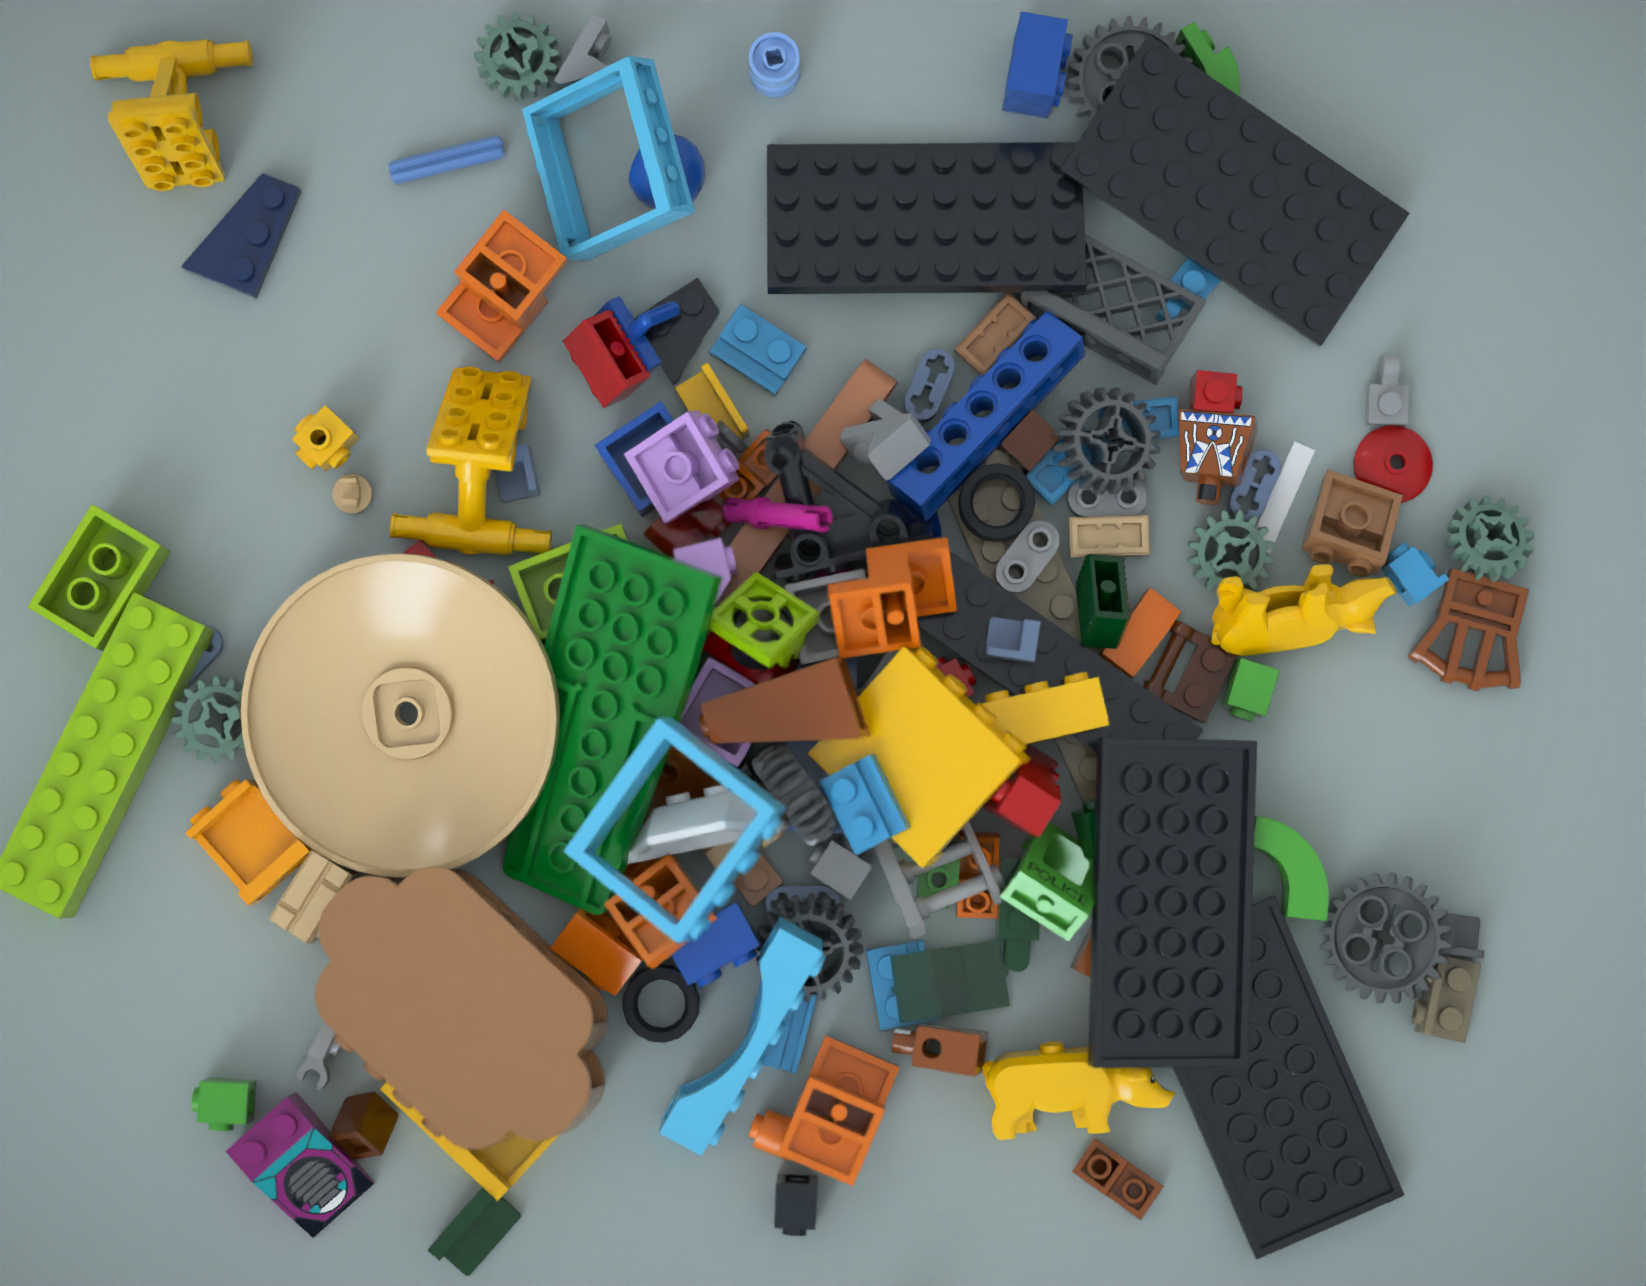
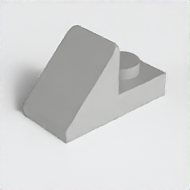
(581, 59)
(886, 443)

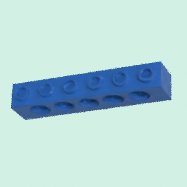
(982, 435)

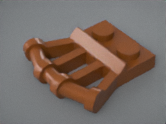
(1481, 606)

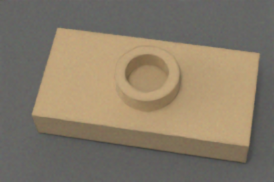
(1109, 536)

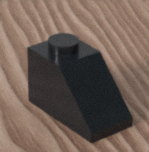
(795, 1203)

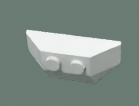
(694, 824)

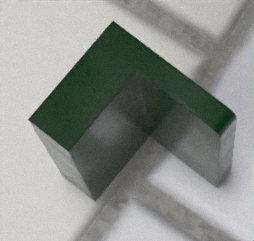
(475, 1232)

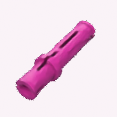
(764, 513)

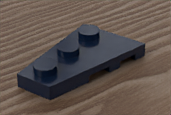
(247, 237)

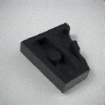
(682, 335)

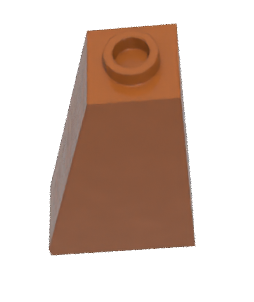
(794, 707)

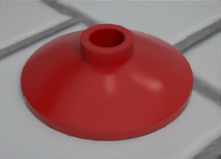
(1373, 461)

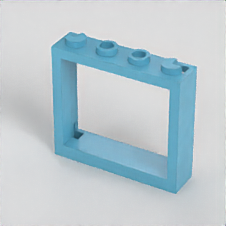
(656, 146)
(621, 792)

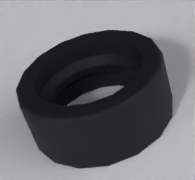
(1013, 477)
(632, 1013)

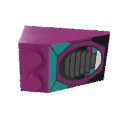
(300, 1165)

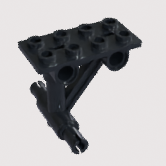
(847, 534)

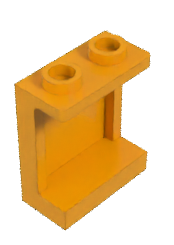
(248, 841)

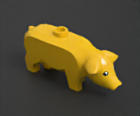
(1294, 614)
(1062, 1081)

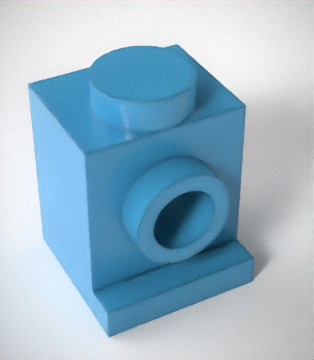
(1412, 573)

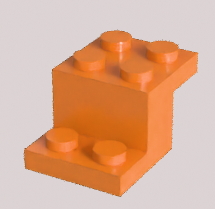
(501, 286)
(883, 609)
(669, 886)
(838, 1110)

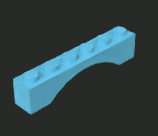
(701, 1105)

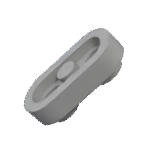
(1106, 504)
(1027, 556)

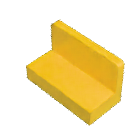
(708, 396)

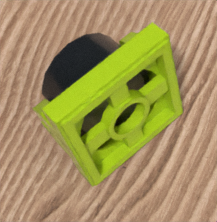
(761, 631)

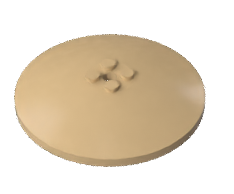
(330, 730)

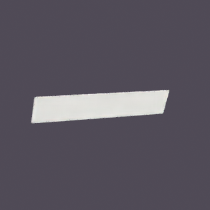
(1285, 490)

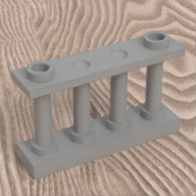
(902, 873)

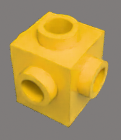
(338, 441)

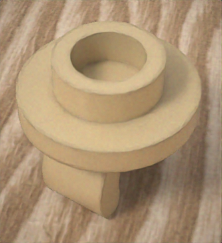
(352, 494)

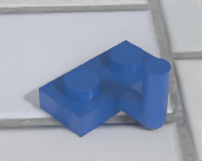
(637, 328)

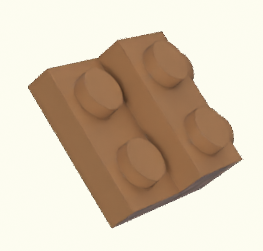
(1352, 524)

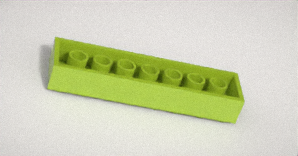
(102, 756)

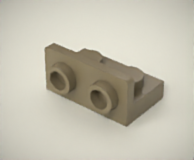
(1449, 1003)

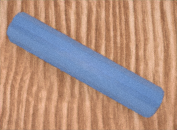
(446, 159)

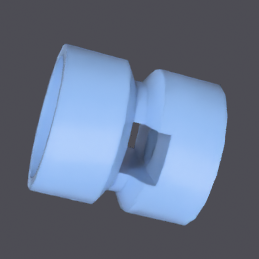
(774, 64)

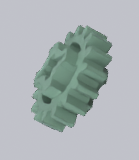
(530, 48)
(1220, 536)
(1509, 543)
(198, 727)

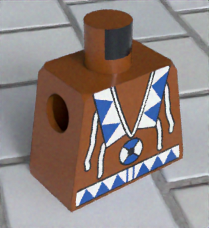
(1214, 450)

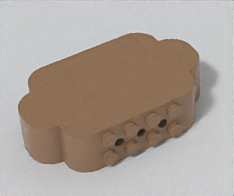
(460, 1007)

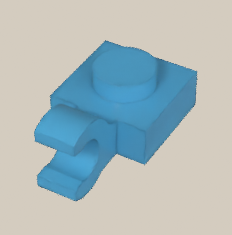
(1193, 279)

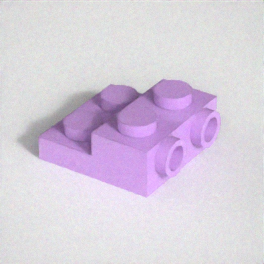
(683, 465)

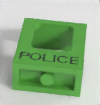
(1045, 892)

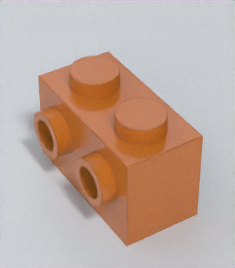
(598, 950)

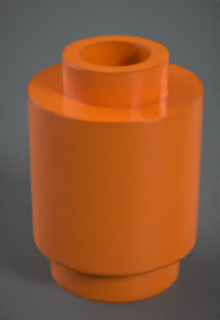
(769, 1131)

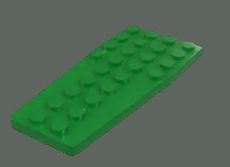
(621, 658)

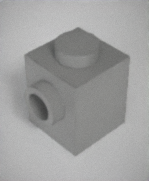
(839, 867)

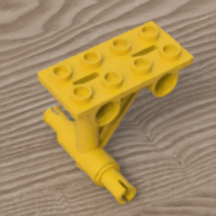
(166, 130)
(476, 434)

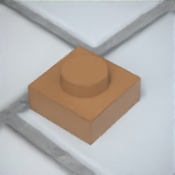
(758, 881)

